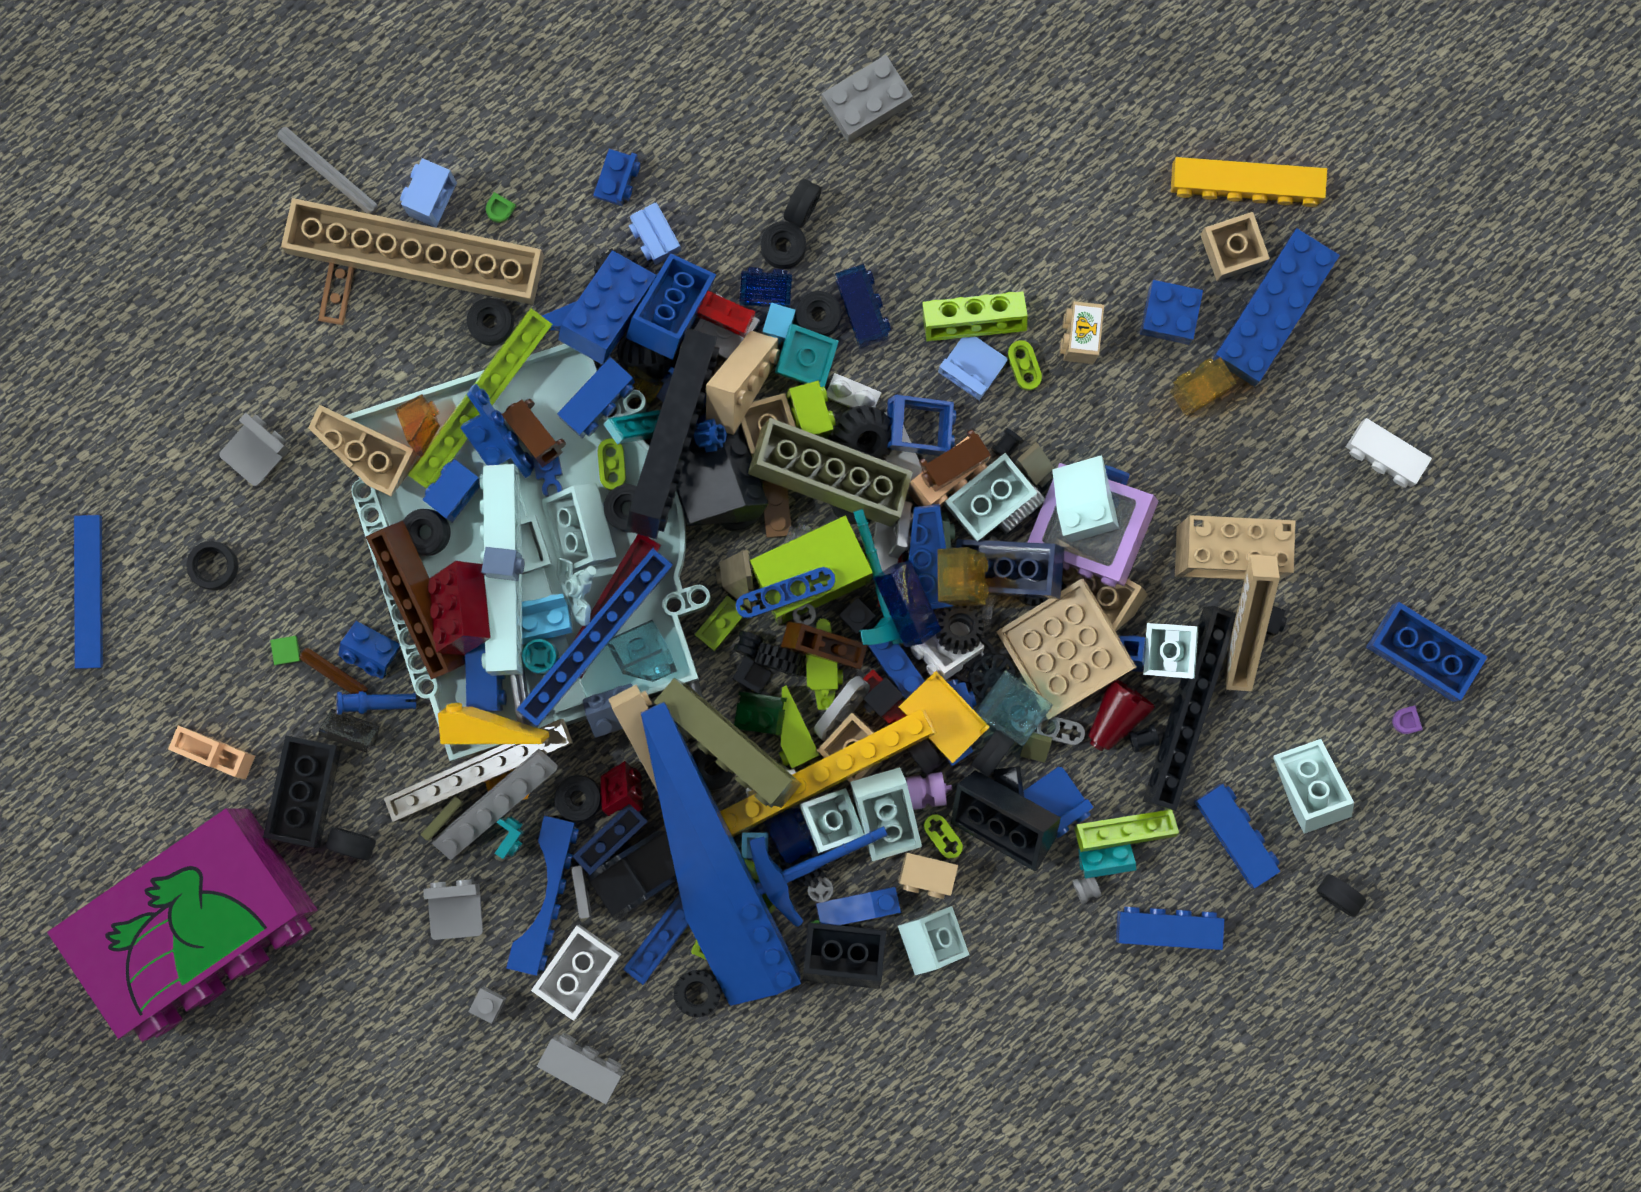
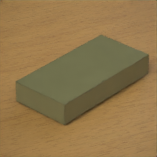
(442, 818)

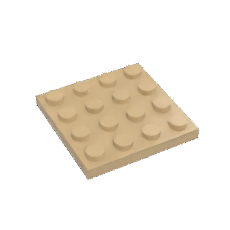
(1066, 648)

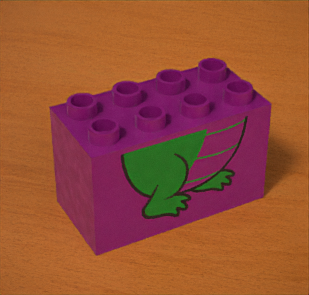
(184, 925)

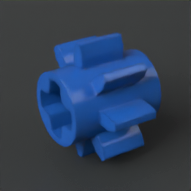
(710, 435)

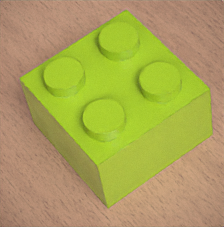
(810, 409)

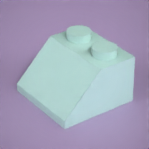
(1170, 650)
(832, 820)
(933, 940)

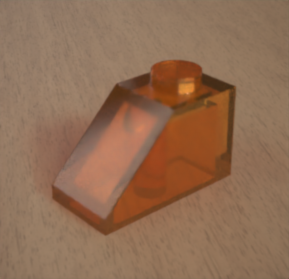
(419, 423)

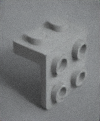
(254, 450)
(454, 909)

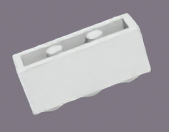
(1388, 453)

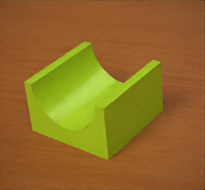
(828, 547)

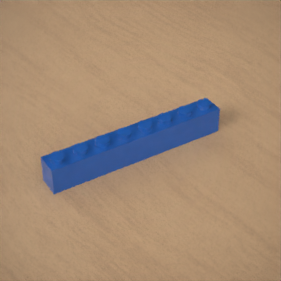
(594, 638)

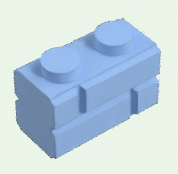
(655, 233)

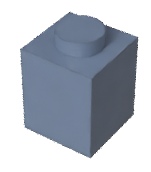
(502, 563)

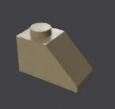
(1035, 465)

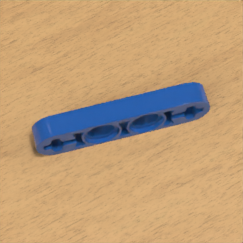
(783, 588)

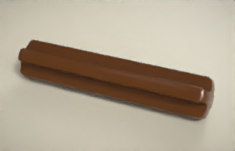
(331, 672)

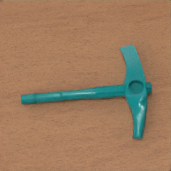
(885, 629)

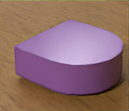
(1407, 720)

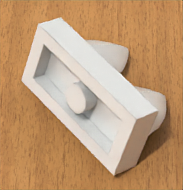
(851, 393)

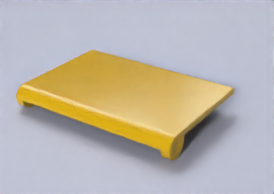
(950, 715)

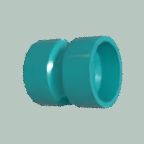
(540, 656)

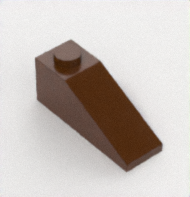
(823, 645)

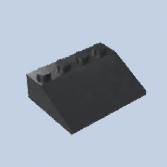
(718, 485)

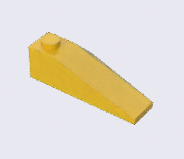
(478, 726)

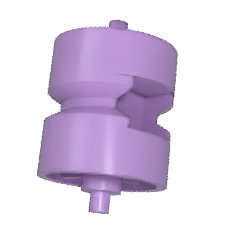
(927, 790)

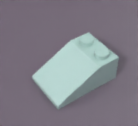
(1084, 499)
(1313, 786)

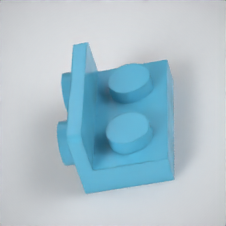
(545, 618)

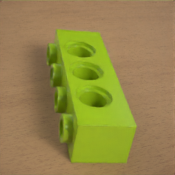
(975, 316)

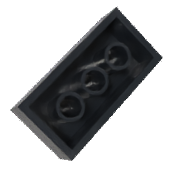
(302, 792)

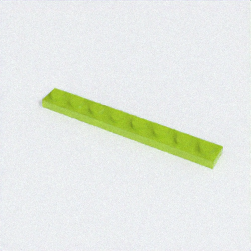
(493, 381)

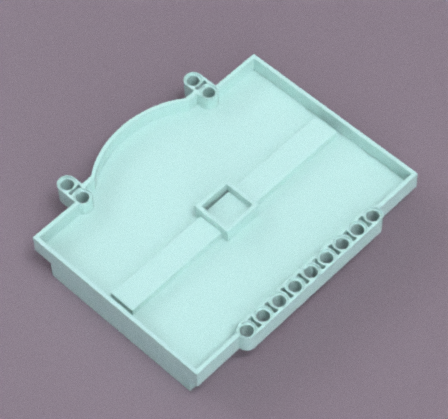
(550, 381)

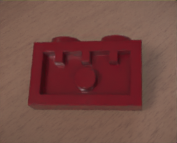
(621, 787)

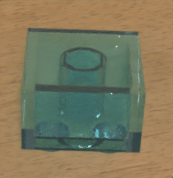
(1014, 708)

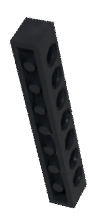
(1189, 710)

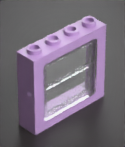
(1107, 554)

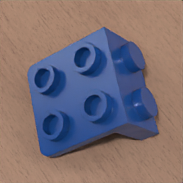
(1060, 796)

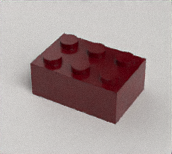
(459, 608)

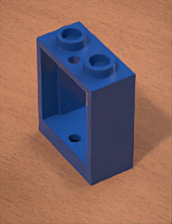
(947, 418)

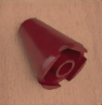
(1118, 715)

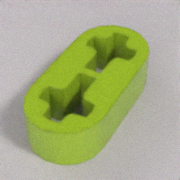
(948, 832)

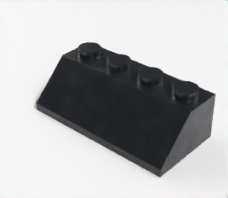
(1004, 819)

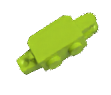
(823, 674)

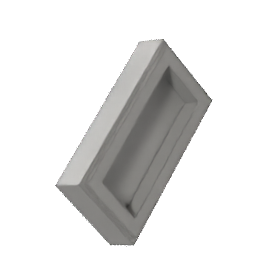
(581, 892)

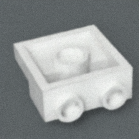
(945, 661)

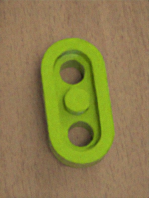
(1024, 366)
(611, 465)

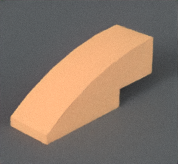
(211, 752)

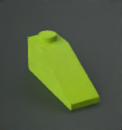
(795, 737)

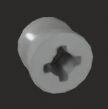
(1086, 889)
(823, 890)

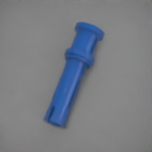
(362, 702)

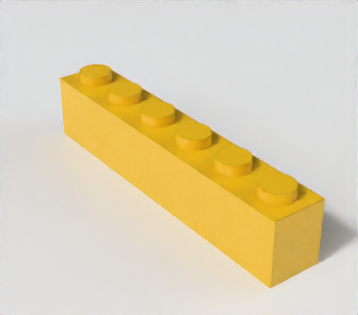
(1248, 180)

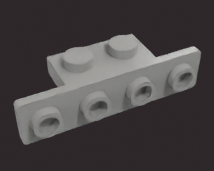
(893, 540)

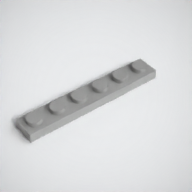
(495, 804)

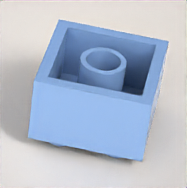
(428, 192)

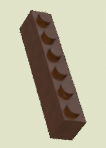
(409, 588)

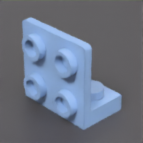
(972, 366)

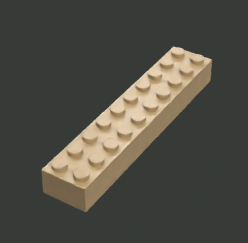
(412, 251)

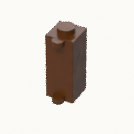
(532, 432)
(954, 462)

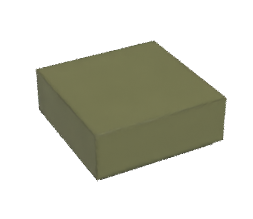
(1036, 747)

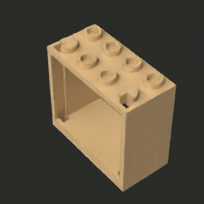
(1225, 544)

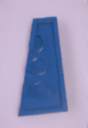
(926, 539)

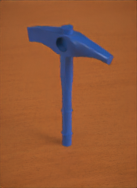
(774, 880)

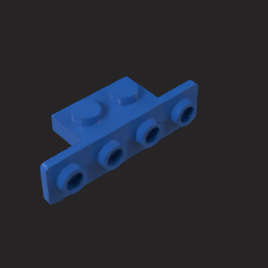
(492, 437)

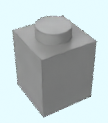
(487, 1005)

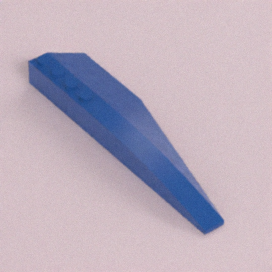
(712, 875)

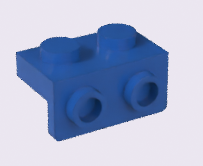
(368, 649)

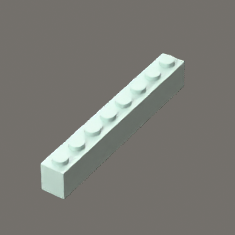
(504, 597)

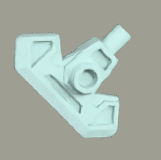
(575, 588)

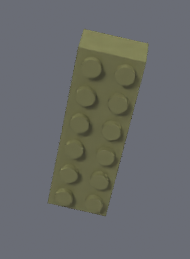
(830, 472)
(729, 744)

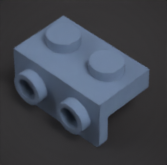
(600, 713)

